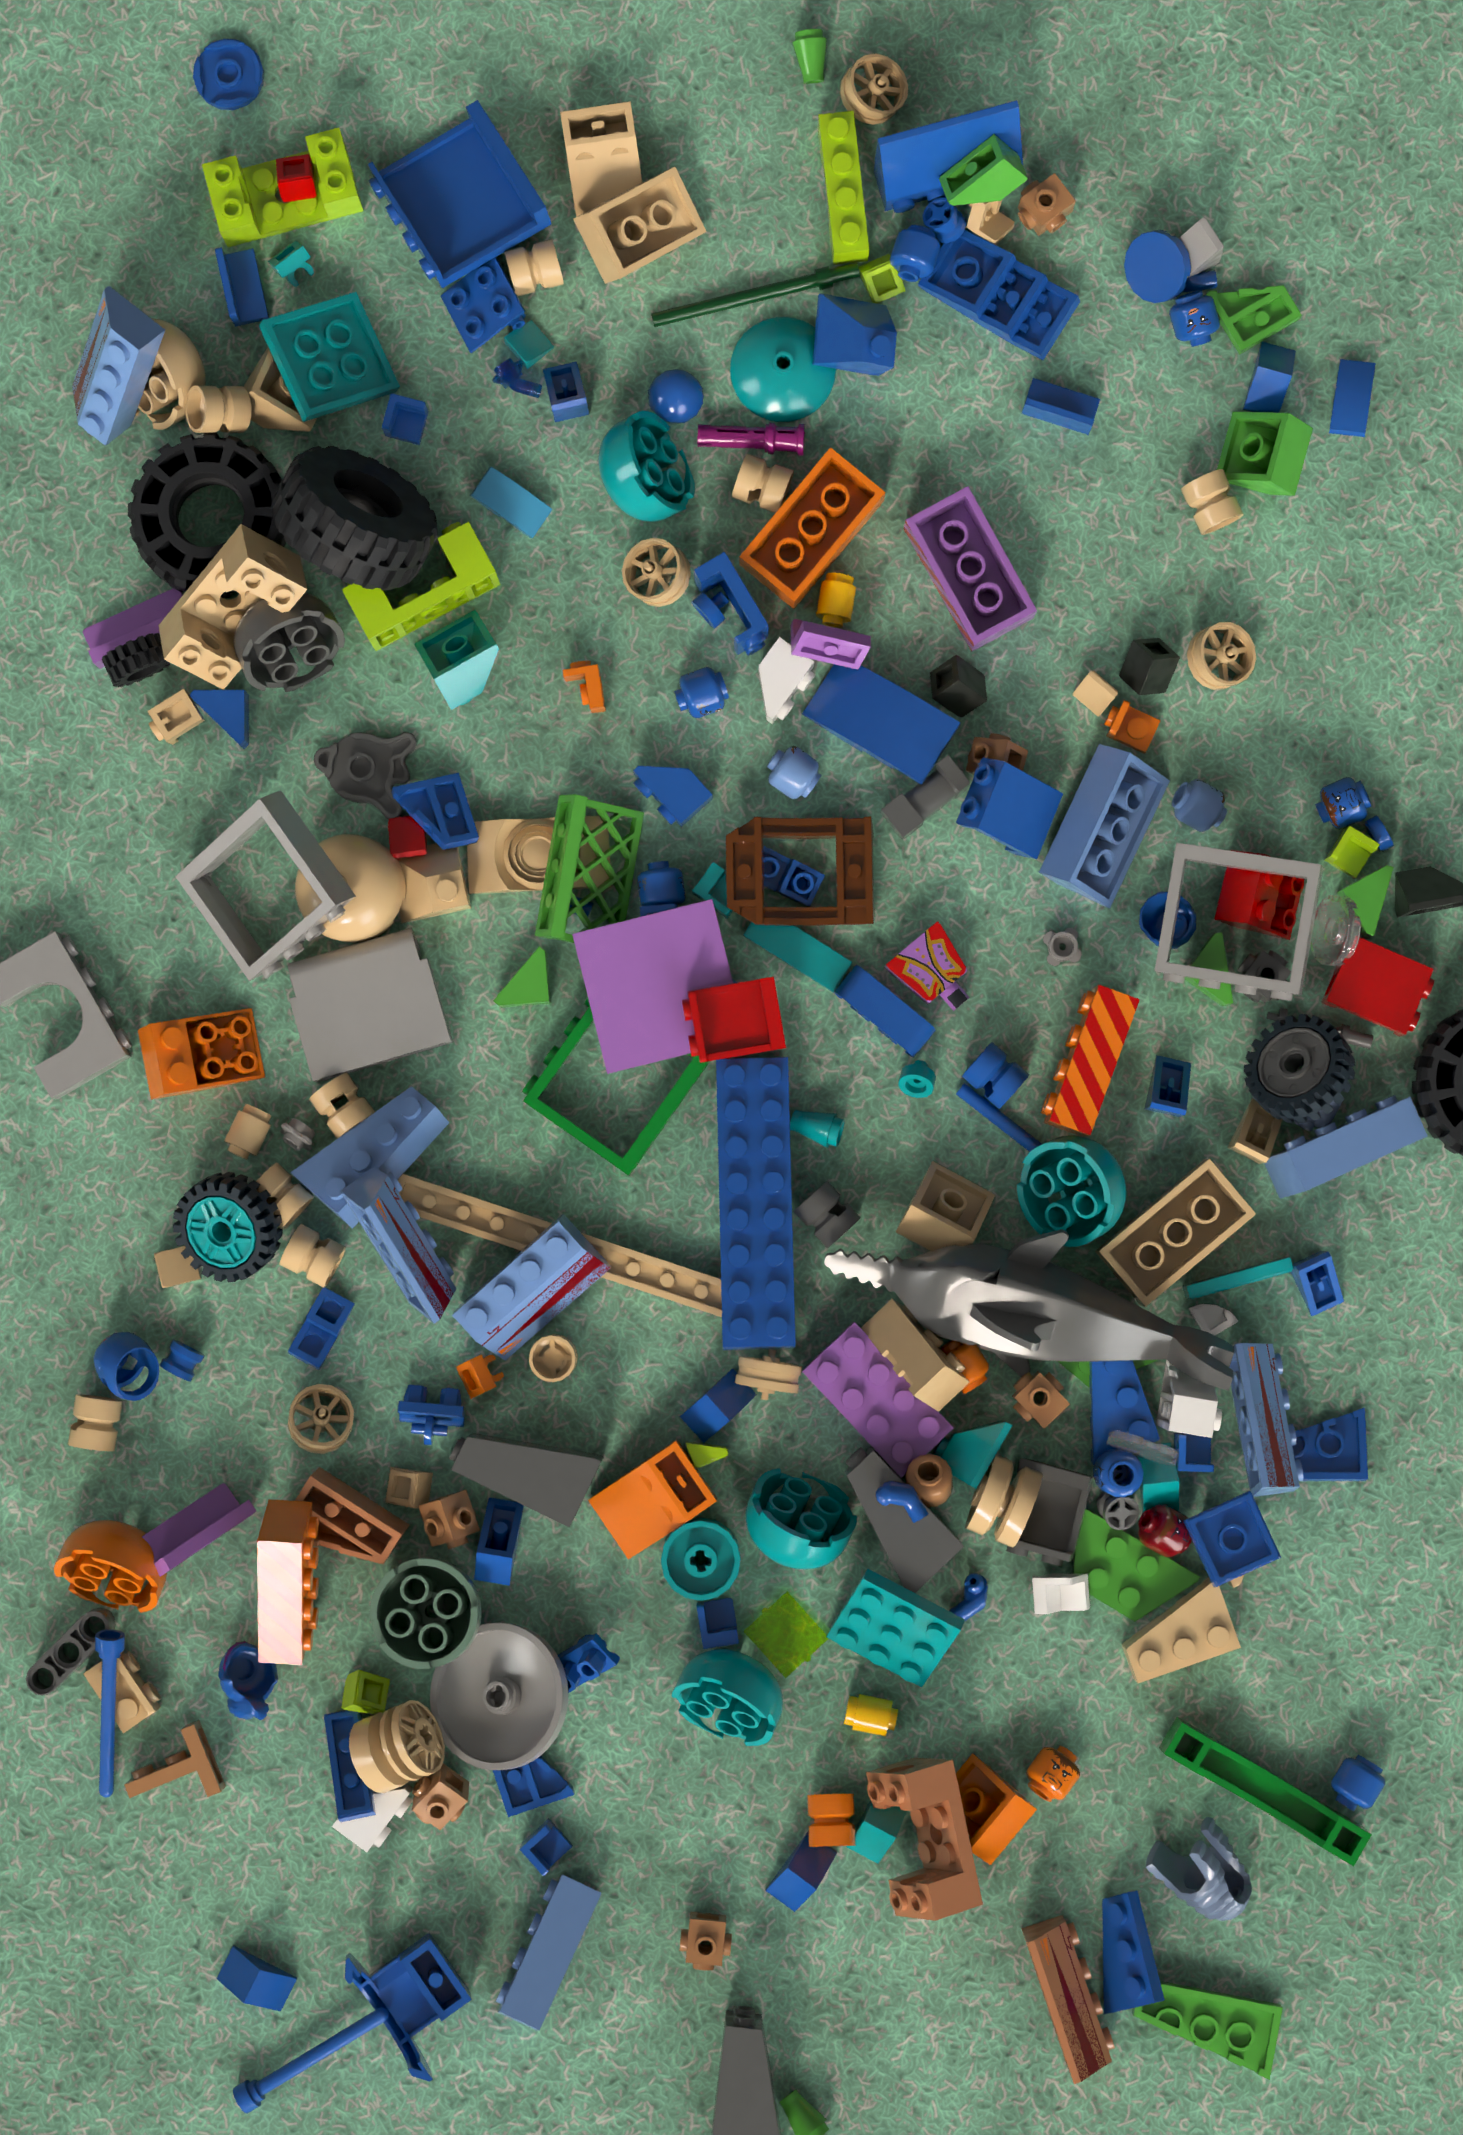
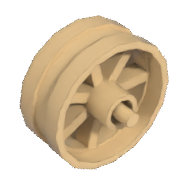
(874, 88)
(656, 572)
(1221, 655)
(768, 1374)
(320, 1418)

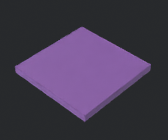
(641, 974)

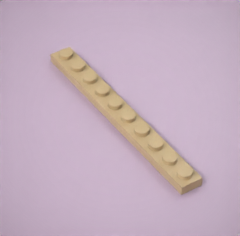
(519, 1230)

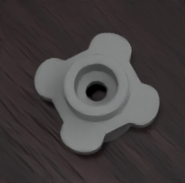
(1068, 938)
(297, 1134)

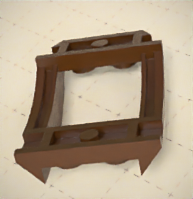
(853, 870)

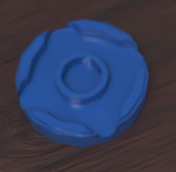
(235, 83)
(1157, 266)

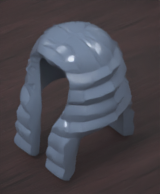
(1208, 1877)

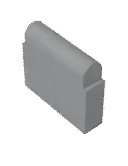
(366, 1005)

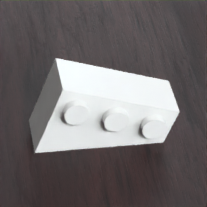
(1187, 1404)

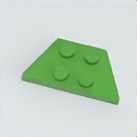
(1126, 1571)

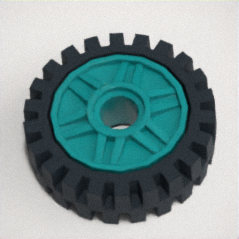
(252, 1226)

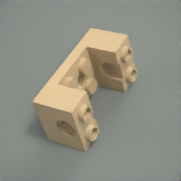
(203, 625)

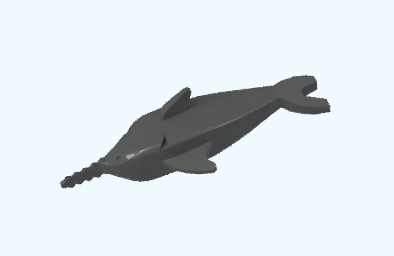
(1034, 1308)

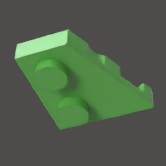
(1254, 314)

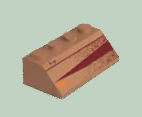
(1068, 1997)

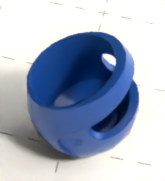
(113, 1354)

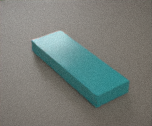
(801, 952)
(1238, 1278)

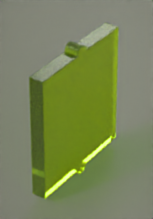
(786, 1634)

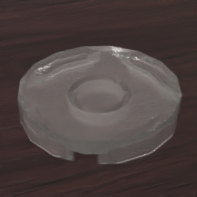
(1335, 930)
(1142, 1448)

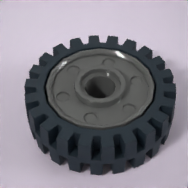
(1304, 1093)

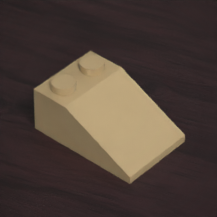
(639, 225)

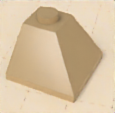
(271, 399)
(433, 884)

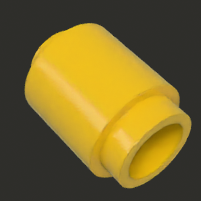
(836, 600)
(870, 1714)

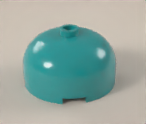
(632, 466)
(1088, 1183)
(788, 1533)
(739, 1687)

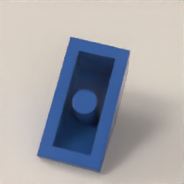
(498, 1541)

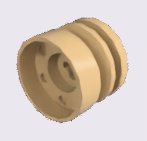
(396, 1746)

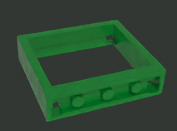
(556, 1059)

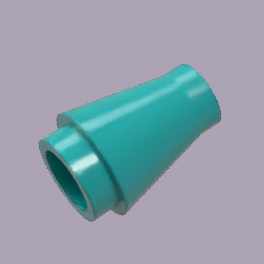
(818, 1126)

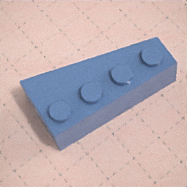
(386, 1139)
(1345, 1147)
(549, 1952)

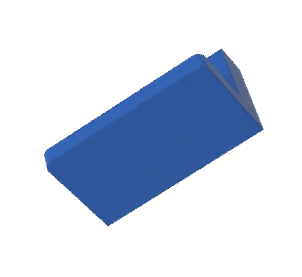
(242, 286)
(1060, 406)

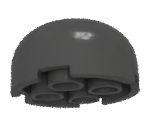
(267, 635)

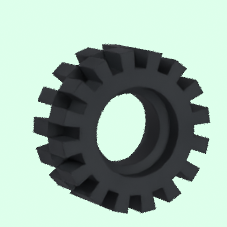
(135, 660)

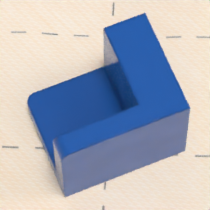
(405, 419)
(1193, 1453)
(717, 1623)
(545, 1846)

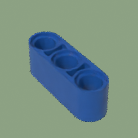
(885, 1010)

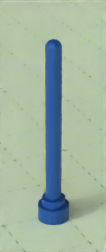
(109, 1645)
(250, 2094)

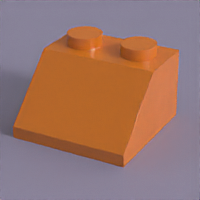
(991, 1808)

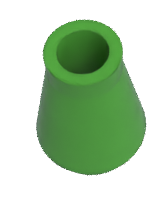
(810, 53)
(803, 2116)

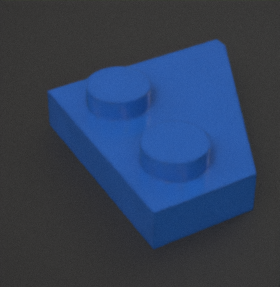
(439, 809)
(531, 1786)

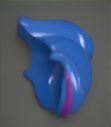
(246, 1681)

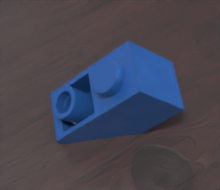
(675, 789)

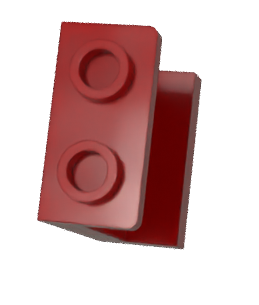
(1380, 987)
(734, 1020)

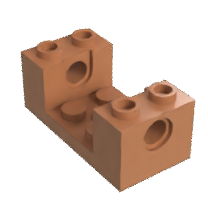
(949, 1873)

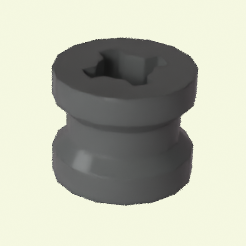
(1123, 1515)

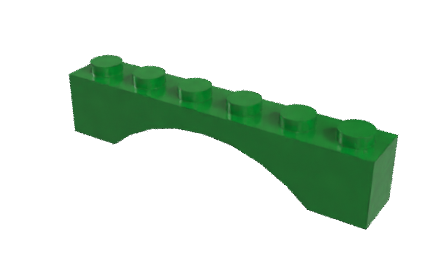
(1265, 1790)

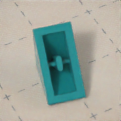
(1159, 1484)
(877, 1831)

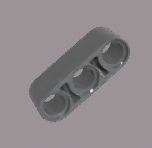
(55, 1659)

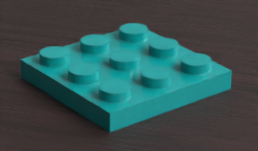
(329, 356)
(895, 1628)

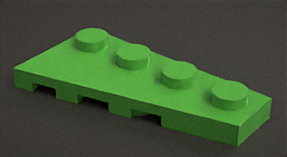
(1219, 2022)

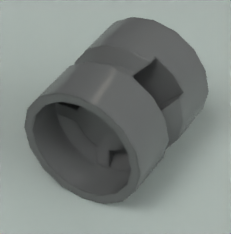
(827, 1214)

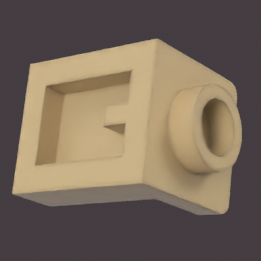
(174, 717)

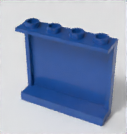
(461, 198)

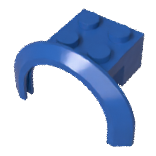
(415, 1991)

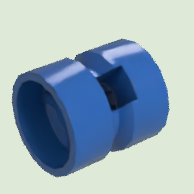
(995, 1075)

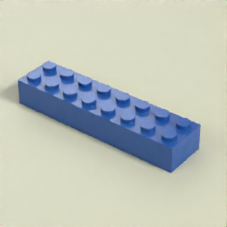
(755, 1204)

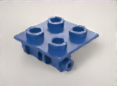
(483, 304)

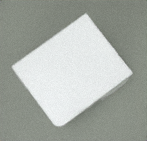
(1060, 1593)

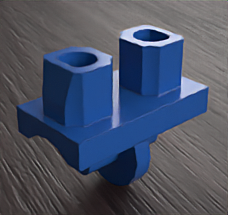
(428, 1417)
(586, 1660)

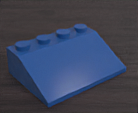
(913, 160)

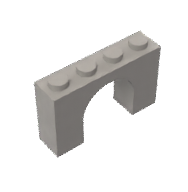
(98, 1042)

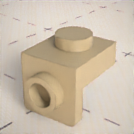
(988, 222)

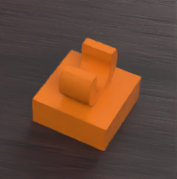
(477, 1376)

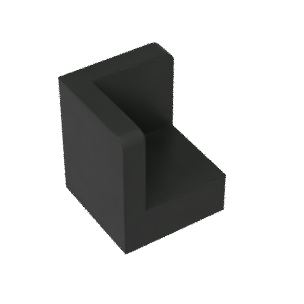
(1149, 666)
(958, 686)

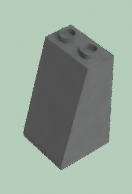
(530, 1473)
(913, 1548)
(745, 2083)

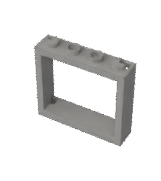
(305, 853)
(1243, 983)

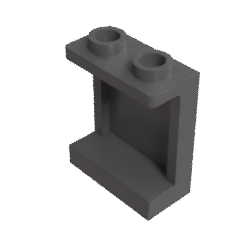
(1056, 1514)

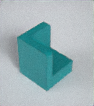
(714, 887)

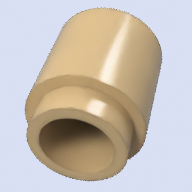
(248, 1131)

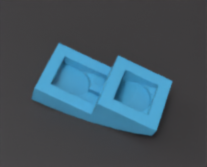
(511, 502)

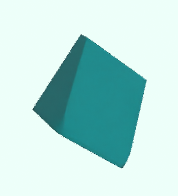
(528, 344)

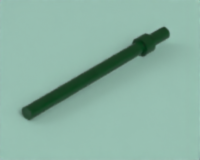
(822, 278)

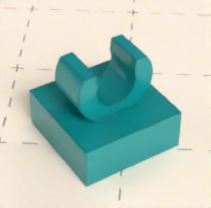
(289, 260)

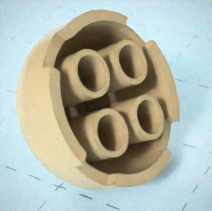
(172, 376)
(373, 878)

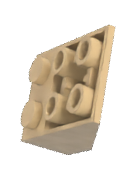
(600, 153)

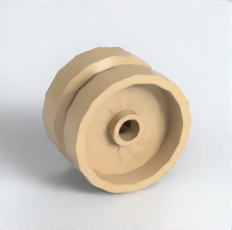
(1007, 1502)

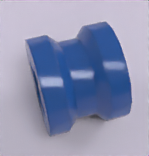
(944, 220)
(181, 1360)

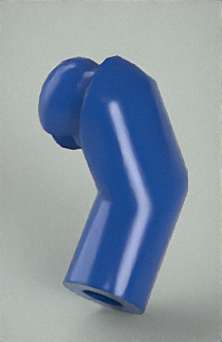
(903, 1495)

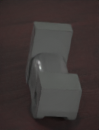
(909, 811)

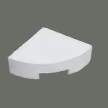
(1212, 1318)

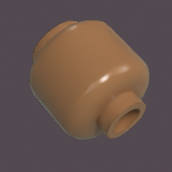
(931, 1479)

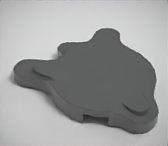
(367, 768)

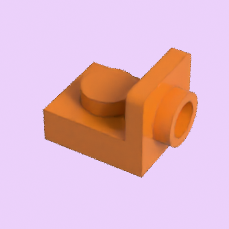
(592, 690)
(1131, 726)

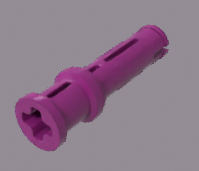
(769, 438)

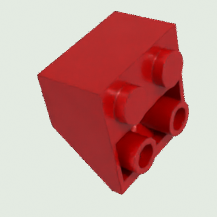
(1259, 901)

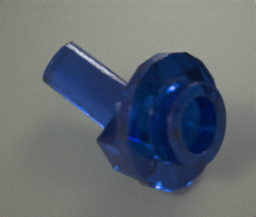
(509, 375)

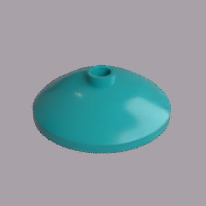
(774, 391)

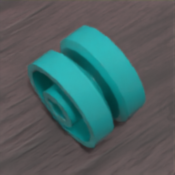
(695, 1579)

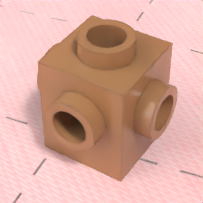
(1045, 205)
(998, 748)
(1051, 1405)
(449, 1519)
(440, 1797)
(710, 1928)

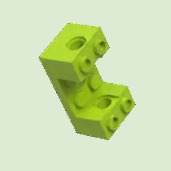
(247, 199)
(473, 578)

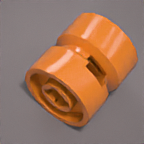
(831, 1820)

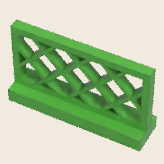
(564, 860)

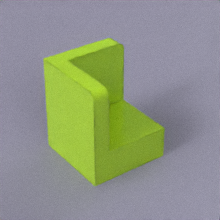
(1351, 851)

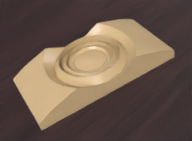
(515, 855)

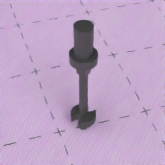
(1352, 1037)

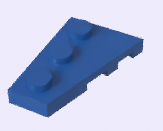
(1117, 1404)
(1334, 1449)
(1128, 1958)

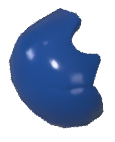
(675, 396)
(1152, 919)

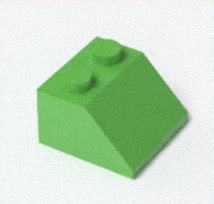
(1265, 451)

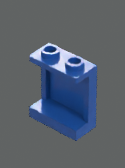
(722, 572)
(1009, 807)

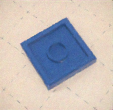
(1232, 1539)

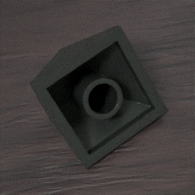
(1426, 891)

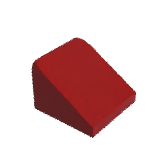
(296, 178)
(406, 837)

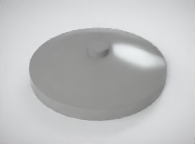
(501, 1698)

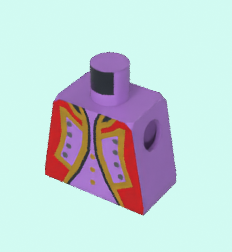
(931, 968)

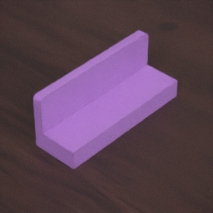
(129, 625)
(196, 1527)

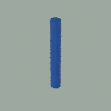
(997, 1118)

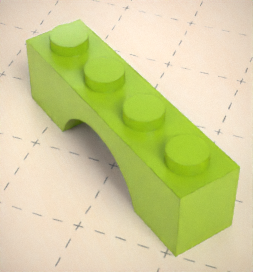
(843, 187)

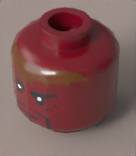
(1164, 1530)

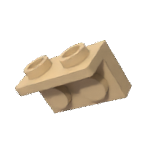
(133, 1697)

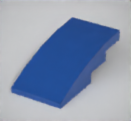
(1000, 293)
(882, 720)

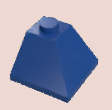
(853, 336)

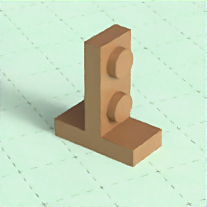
(179, 1764)

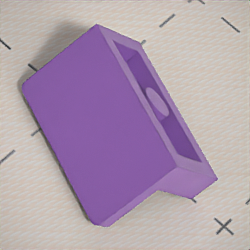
(828, 644)

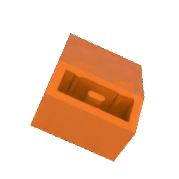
(200, 1053)
(653, 1499)

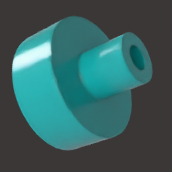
(917, 1079)

